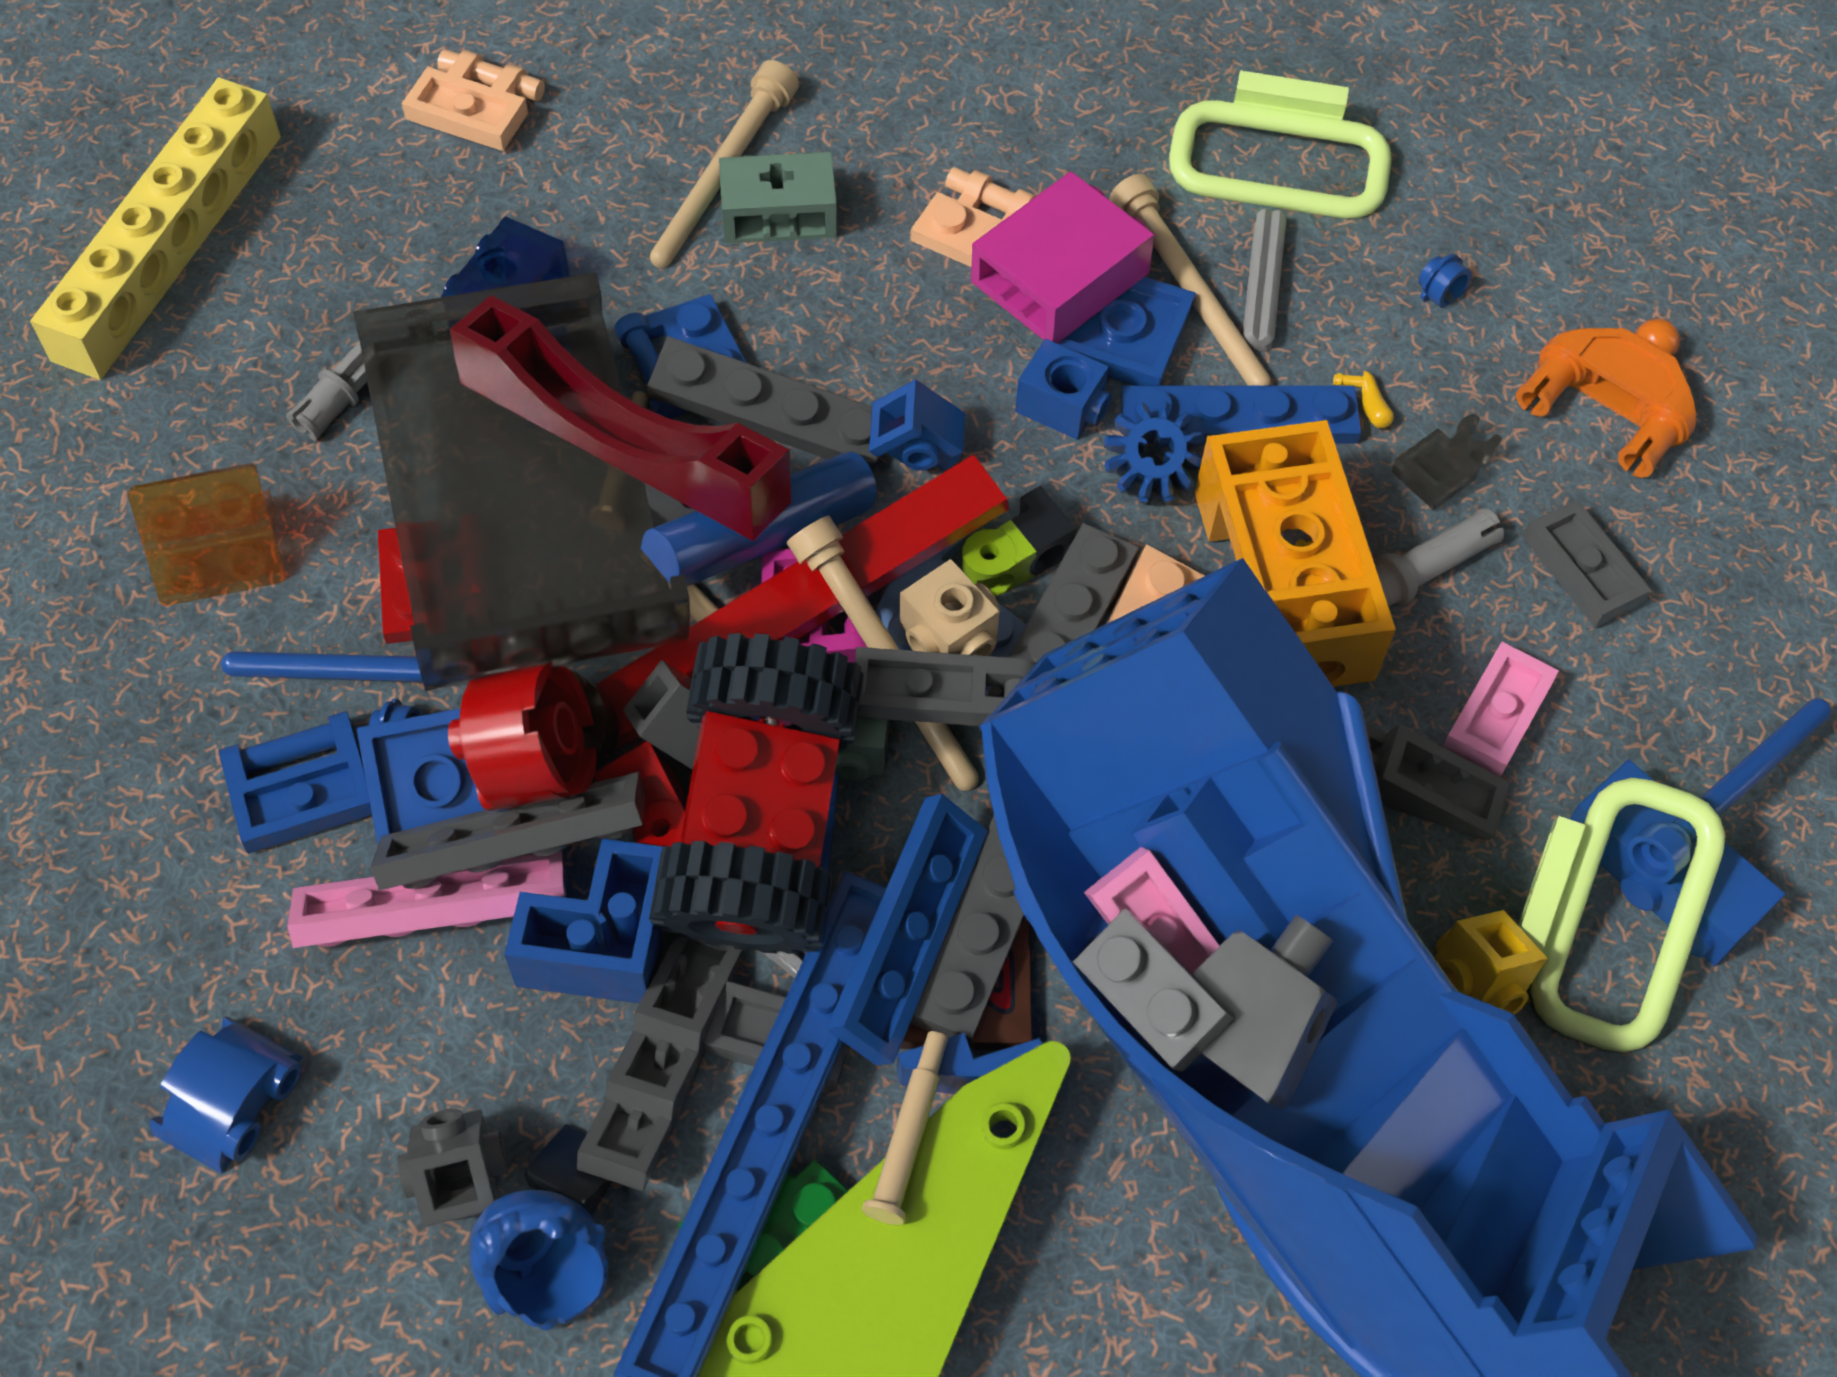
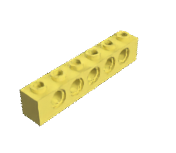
(156, 229)

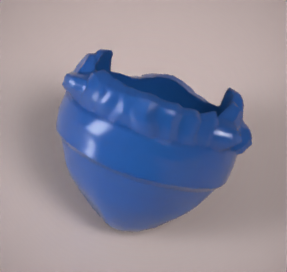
(539, 1257)

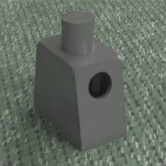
(1274, 1008)

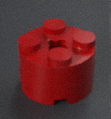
(524, 736)

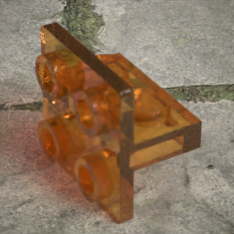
(208, 533)

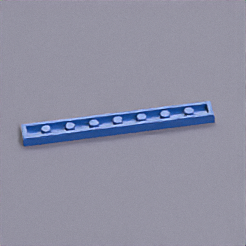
(752, 1154)

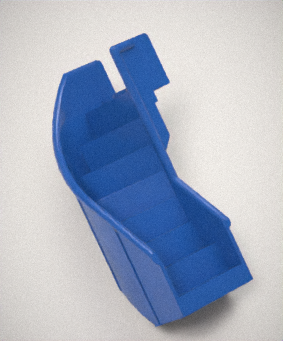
(1432, 1172)

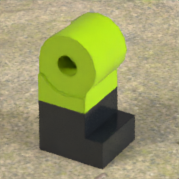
(1020, 546)

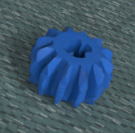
(1164, 434)

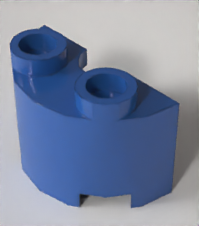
(218, 1091)

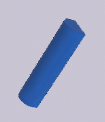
(705, 548)

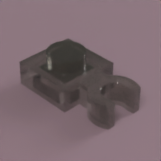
(1444, 466)

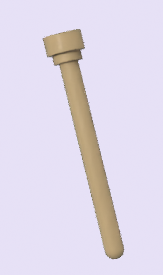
(771, 88)
(1140, 200)
(821, 550)

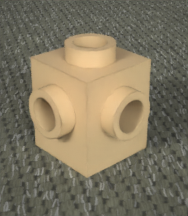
(949, 613)

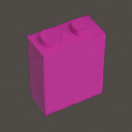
(1061, 258)

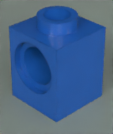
(1063, 389)

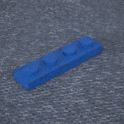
(1248, 408)
(907, 931)

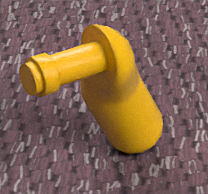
(1372, 399)

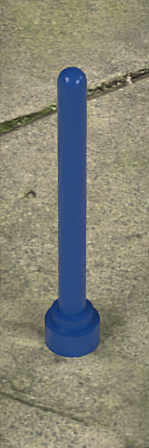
(321, 666)
(1665, 847)

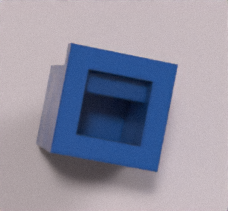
(917, 428)

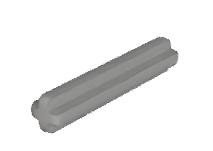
(1264, 279)

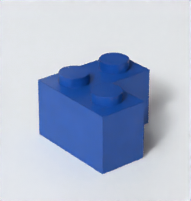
(595, 944)

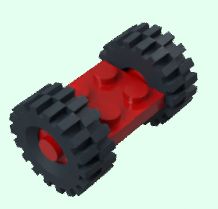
(758, 795)

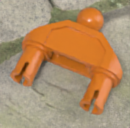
(1627, 374)

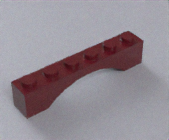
(712, 469)

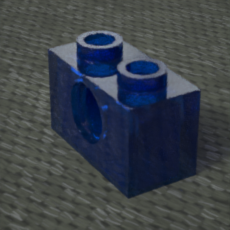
(510, 257)

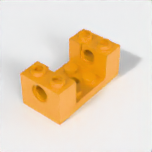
(1327, 591)

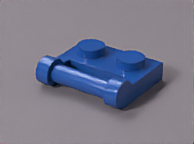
(692, 322)
(298, 797)

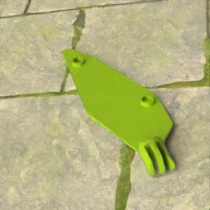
(893, 1296)

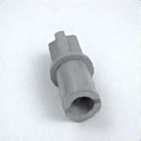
(330, 395)

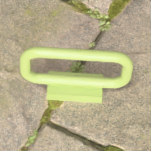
(1287, 108)
(1562, 891)

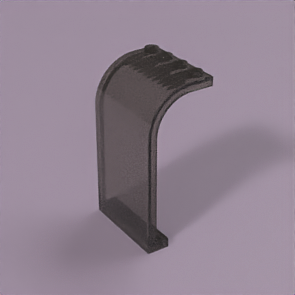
(502, 528)

